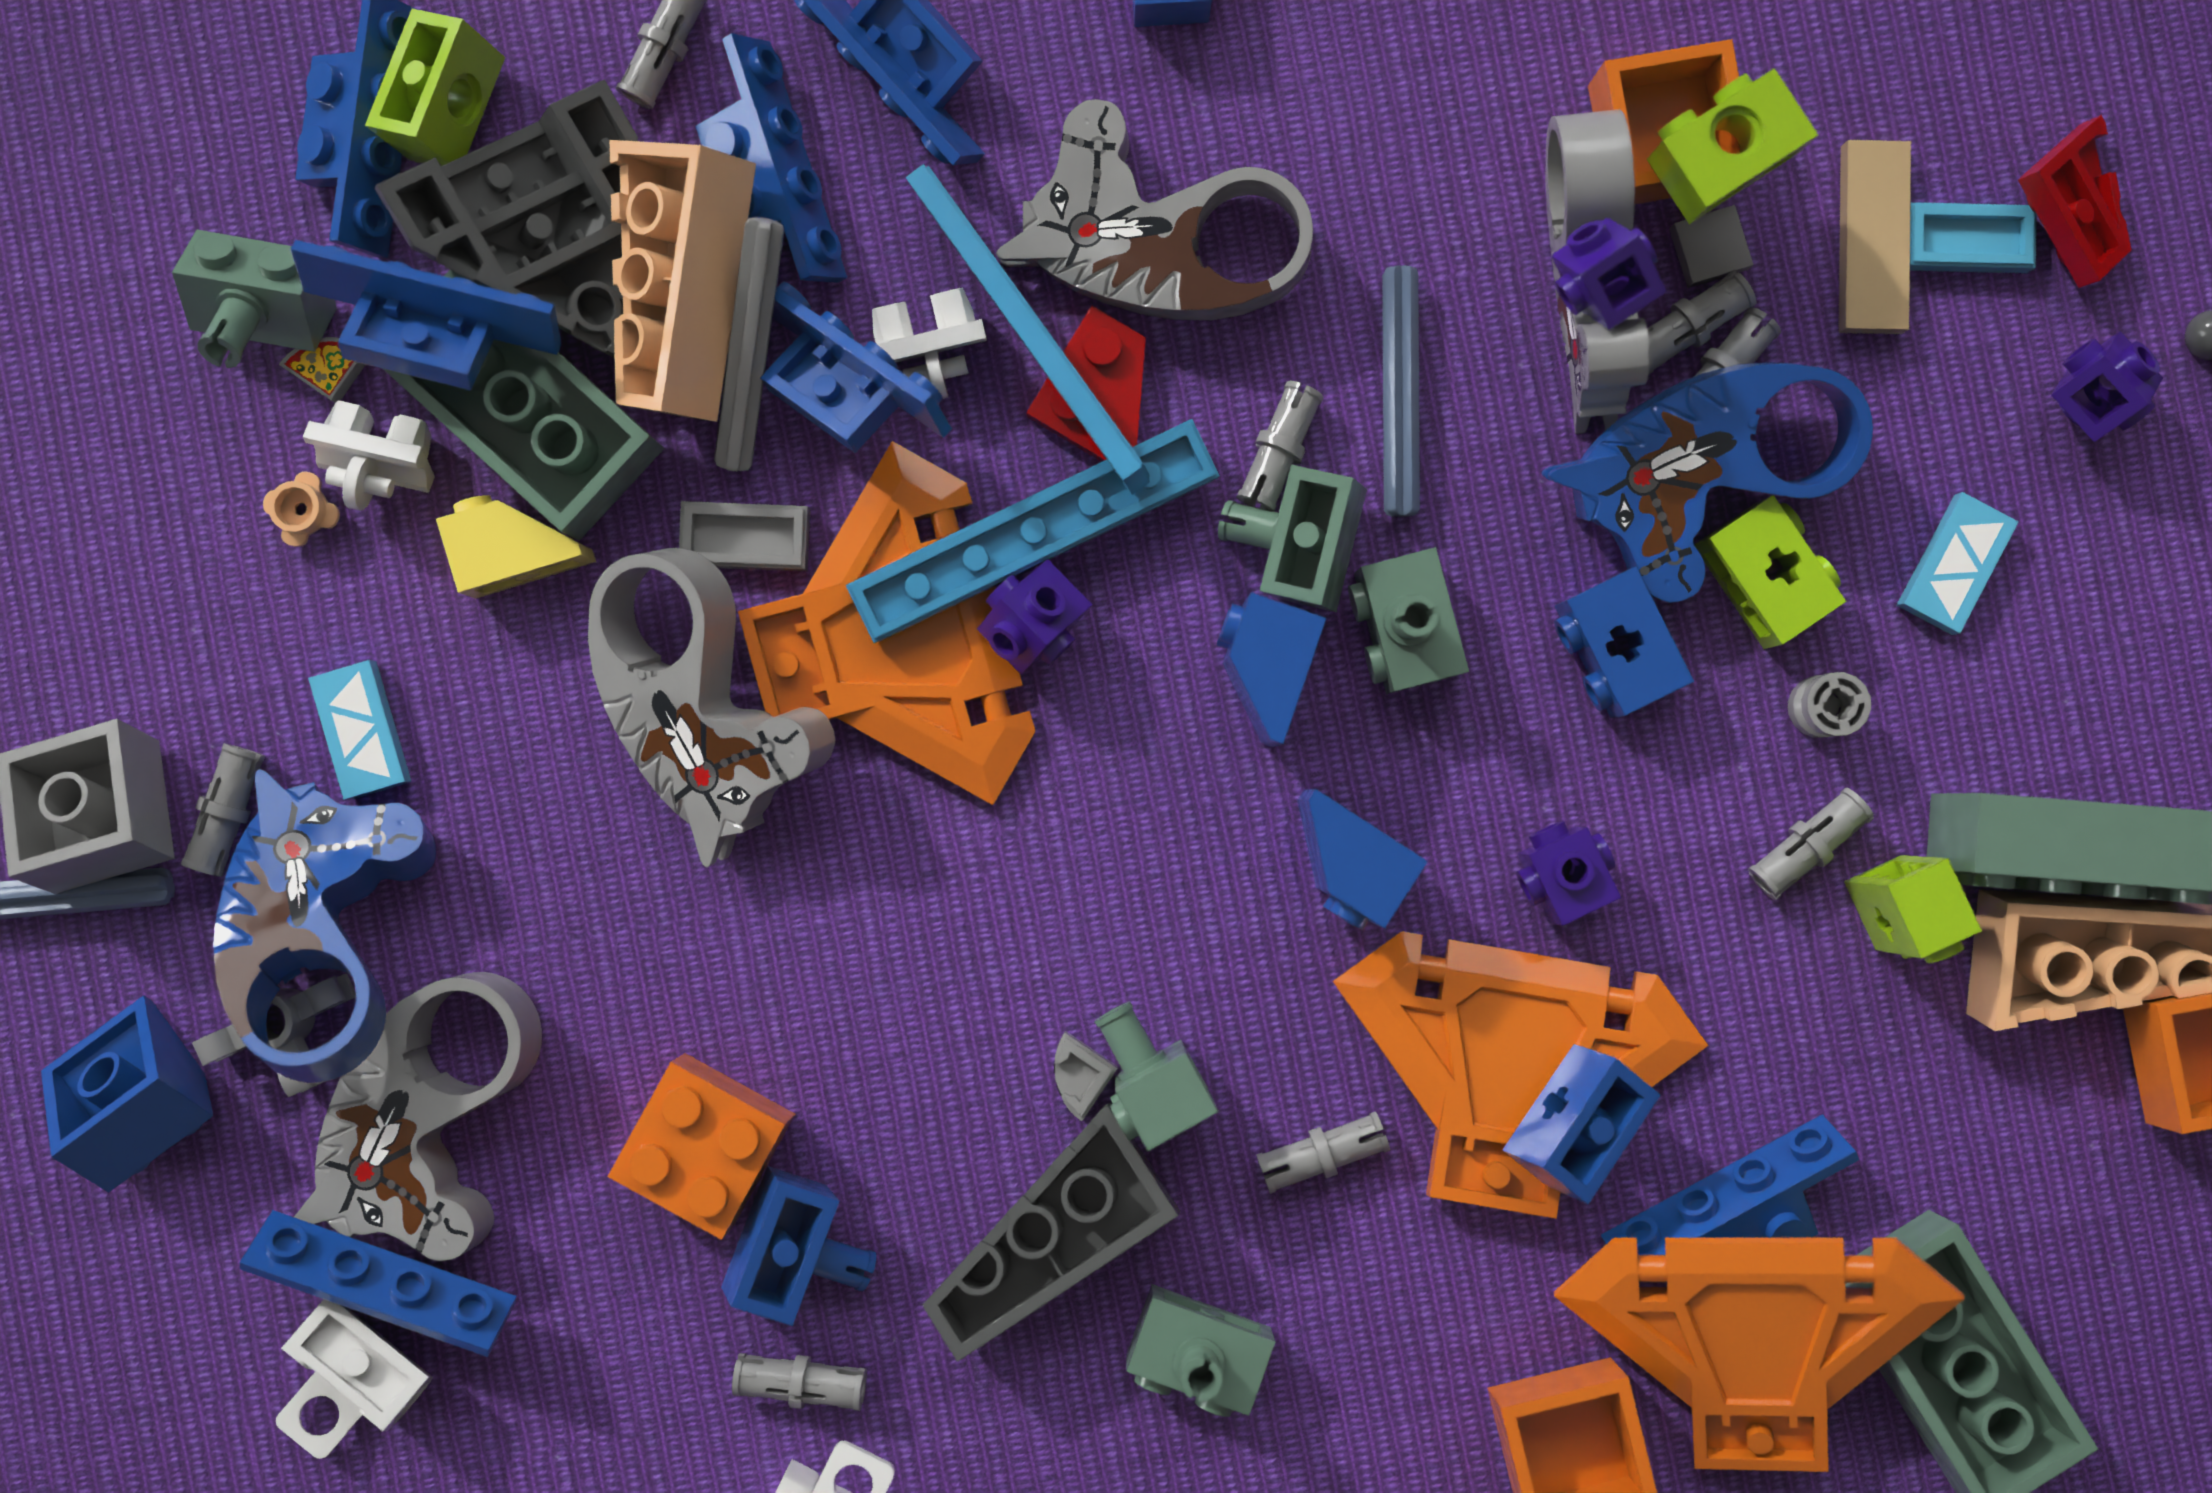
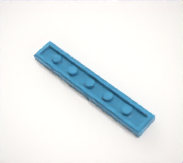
(1029, 329)
(1028, 534)

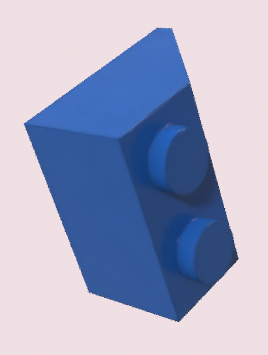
(1269, 660)
(1355, 862)
(123, 1096)

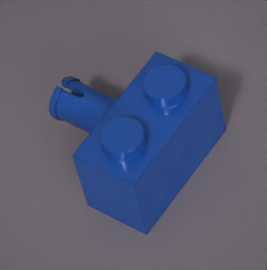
(786, 1245)

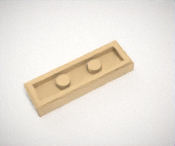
(1874, 237)

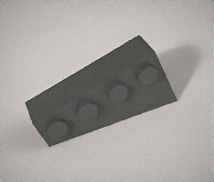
(1066, 1226)

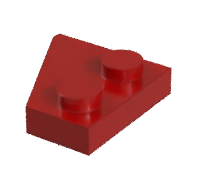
(2079, 204)
(1111, 364)

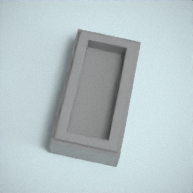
(747, 534)

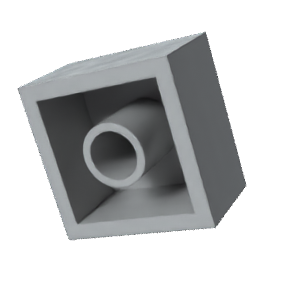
(84, 807)

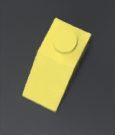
(503, 548)

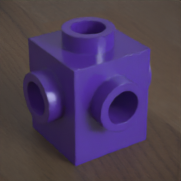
(1607, 272)
(2108, 385)
(1033, 617)
(1588, 879)

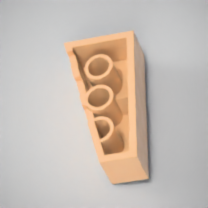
(677, 272)
(2083, 954)

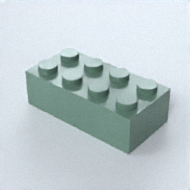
(543, 432)
(2074, 846)
(1979, 1381)

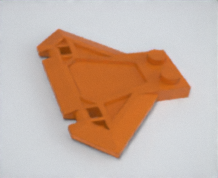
(914, 683)
(1494, 1044)
(1759, 1332)

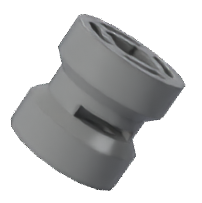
(1814, 707)

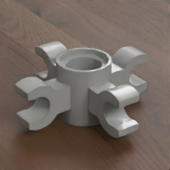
(299, 1015)

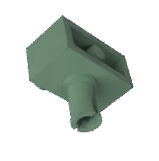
(244, 293)
(1306, 538)
(1408, 621)
(1157, 1090)
(1199, 1352)

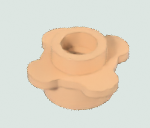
(282, 506)

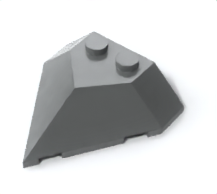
(529, 212)

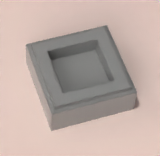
(1711, 246)

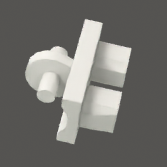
(955, 329)
(370, 463)

